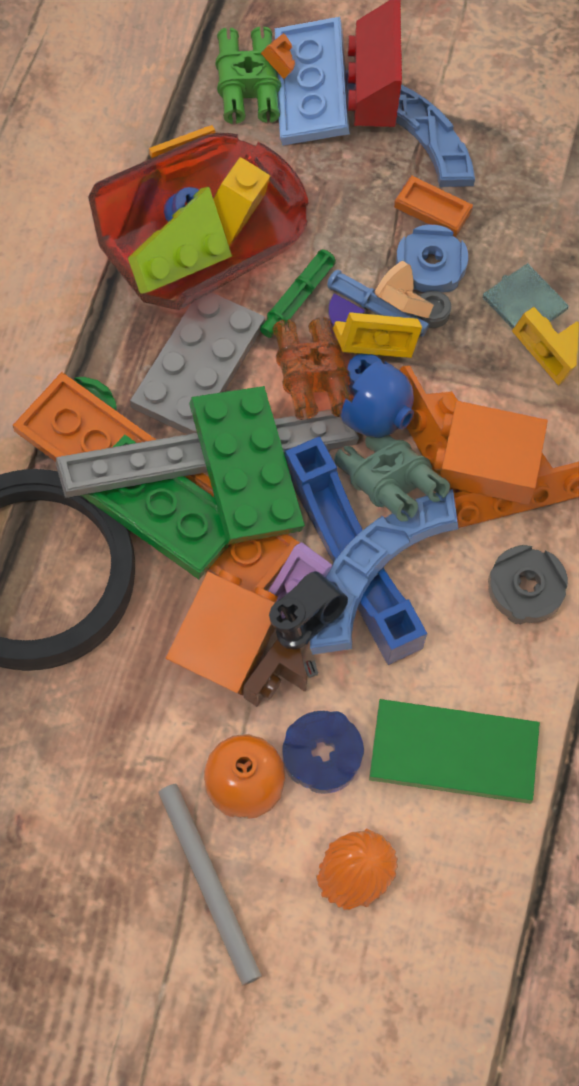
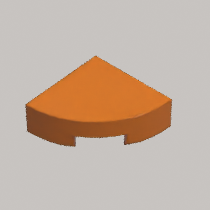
(280, 56)

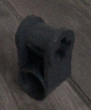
(308, 607)

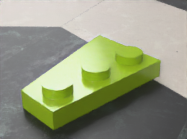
(182, 246)

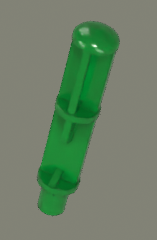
(299, 291)

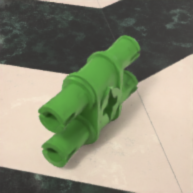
(246, 76)

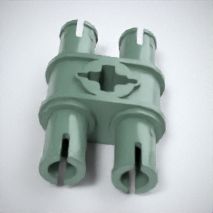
(391, 475)

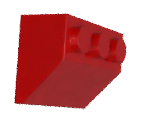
(376, 66)

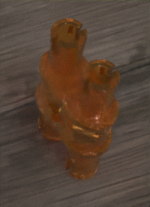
(312, 367)

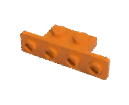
(429, 418)
(551, 487)

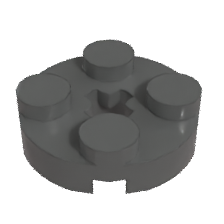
(520, 604)

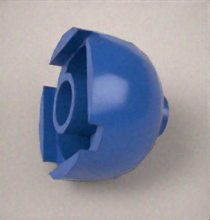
(381, 402)

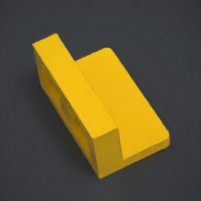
(378, 334)

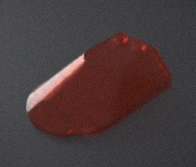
(132, 203)

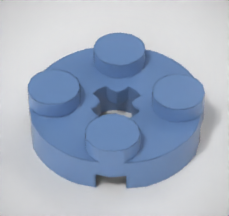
(439, 241)

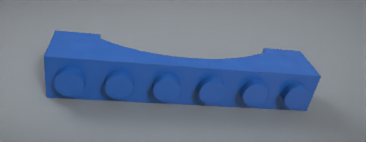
(382, 606)

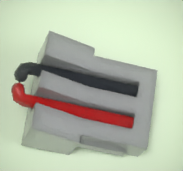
(310, 668)

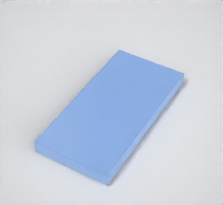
(315, 91)

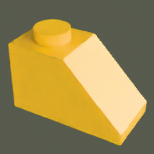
(240, 196)

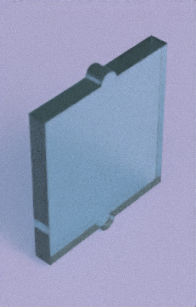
(522, 292)

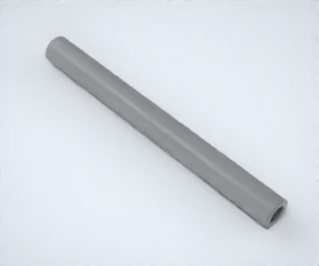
(210, 885)

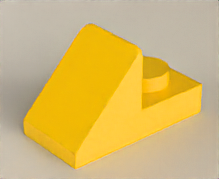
(552, 351)

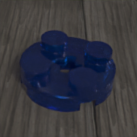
(311, 771)

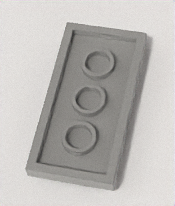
(197, 360)

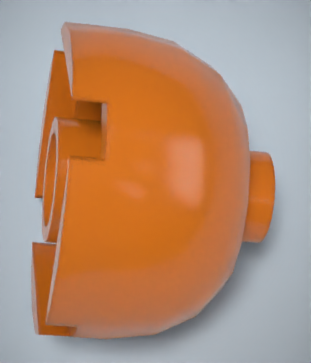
(249, 792)

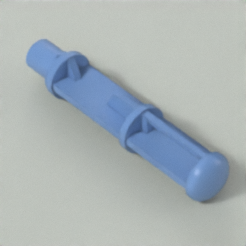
(367, 298)

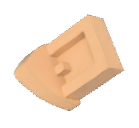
(398, 291)

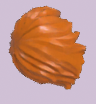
(357, 869)

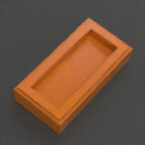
(433, 205)

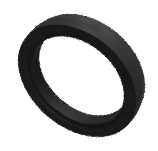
(106, 615)

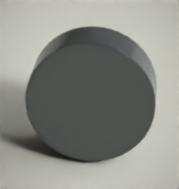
(440, 311)

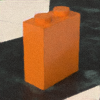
(491, 451)
(224, 631)

